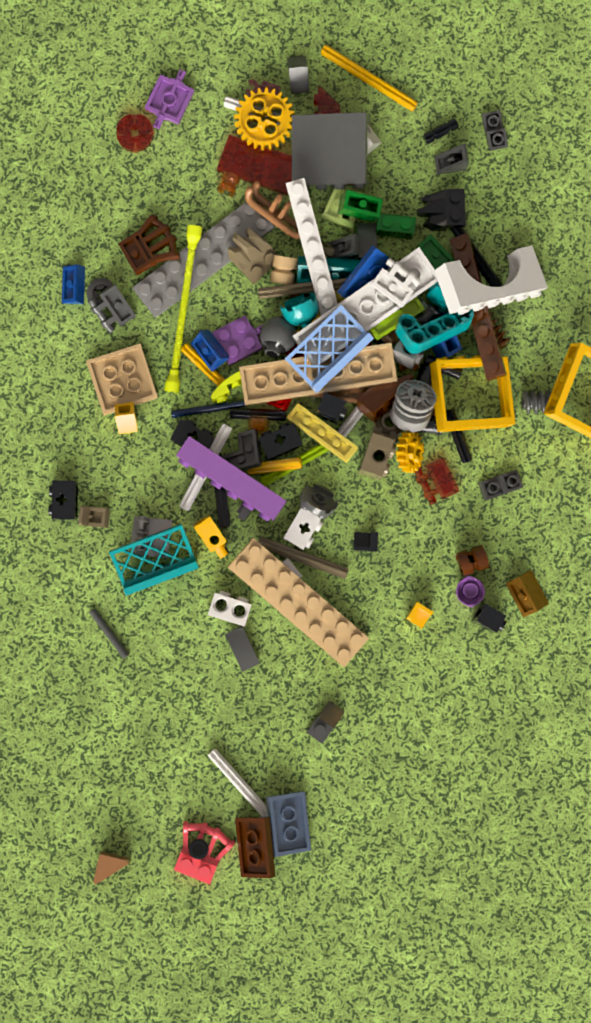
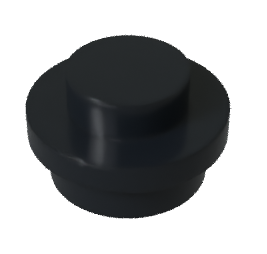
(198, 849)

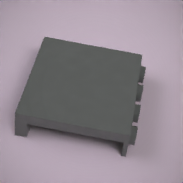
(330, 150)

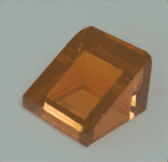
(259, 424)

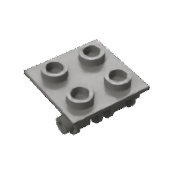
(147, 526)

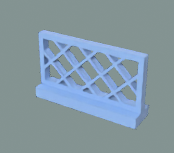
(343, 358)

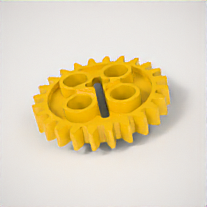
(270, 102)

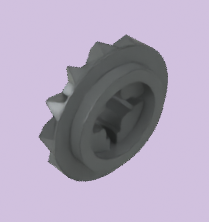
(99, 285)

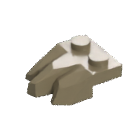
(251, 255)

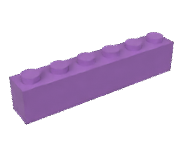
(231, 479)

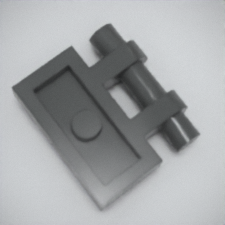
(117, 306)

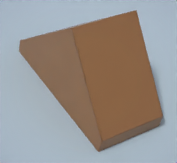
(108, 865)

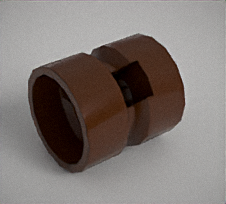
(478, 557)

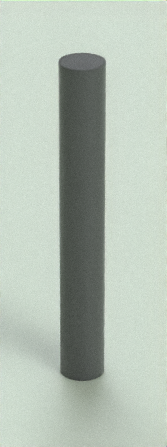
(109, 633)

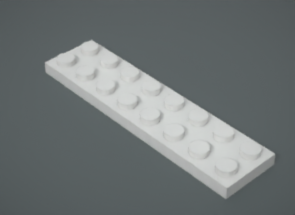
(366, 307)

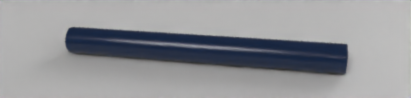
(207, 408)

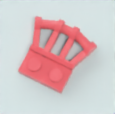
(203, 868)

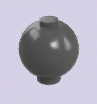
(277, 336)

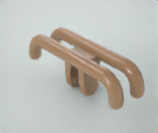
(273, 213)

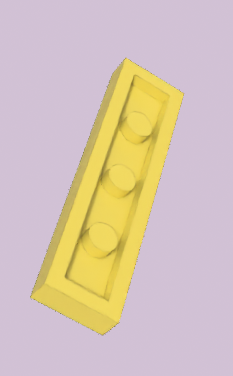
(322, 433)

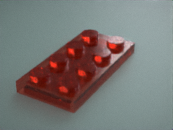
(268, 167)

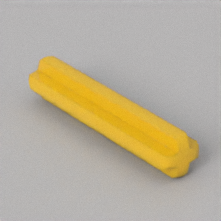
(197, 360)
(277, 465)

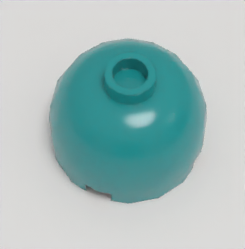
(300, 309)

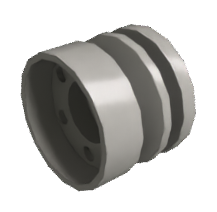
(412, 405)

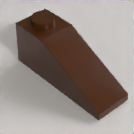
(379, 398)

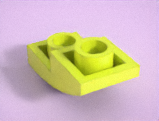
(222, 391)

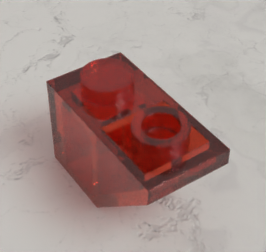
(325, 103)

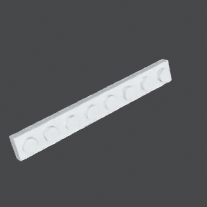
(312, 245)

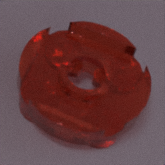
(134, 122)

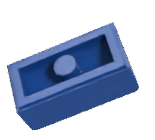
(73, 284)
(209, 349)

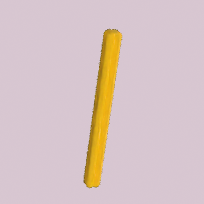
(369, 78)

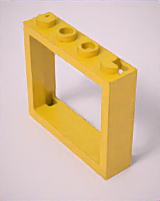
(562, 388)
(504, 389)

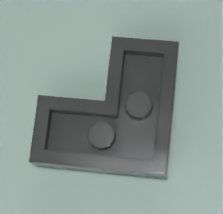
(249, 451)

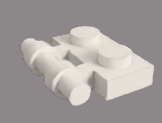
(393, 287)

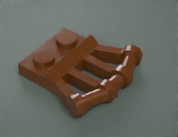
(137, 249)

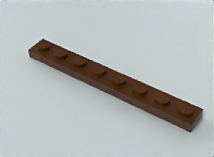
(482, 320)

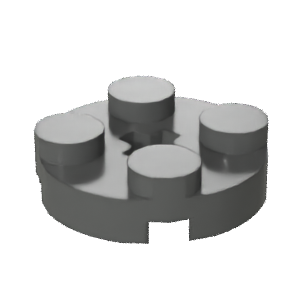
(321, 508)

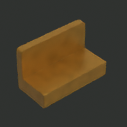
(527, 593)

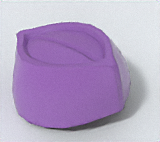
(470, 591)

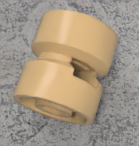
(283, 270)

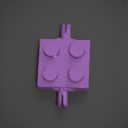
(169, 99)
(239, 339)

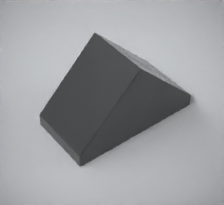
(298, 74)
(452, 160)

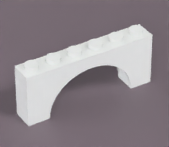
(465, 293)

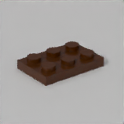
(255, 847)

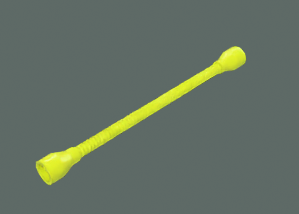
(193, 235)

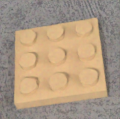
(122, 378)

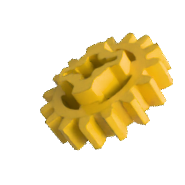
(409, 452)

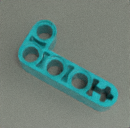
(438, 327)

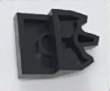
(444, 210)

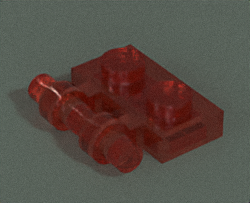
(442, 480)

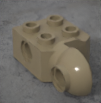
(380, 443)

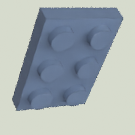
(288, 823)

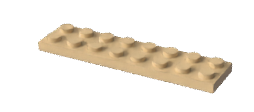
(280, 381)
(298, 602)

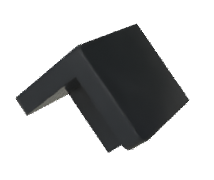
(365, 542)

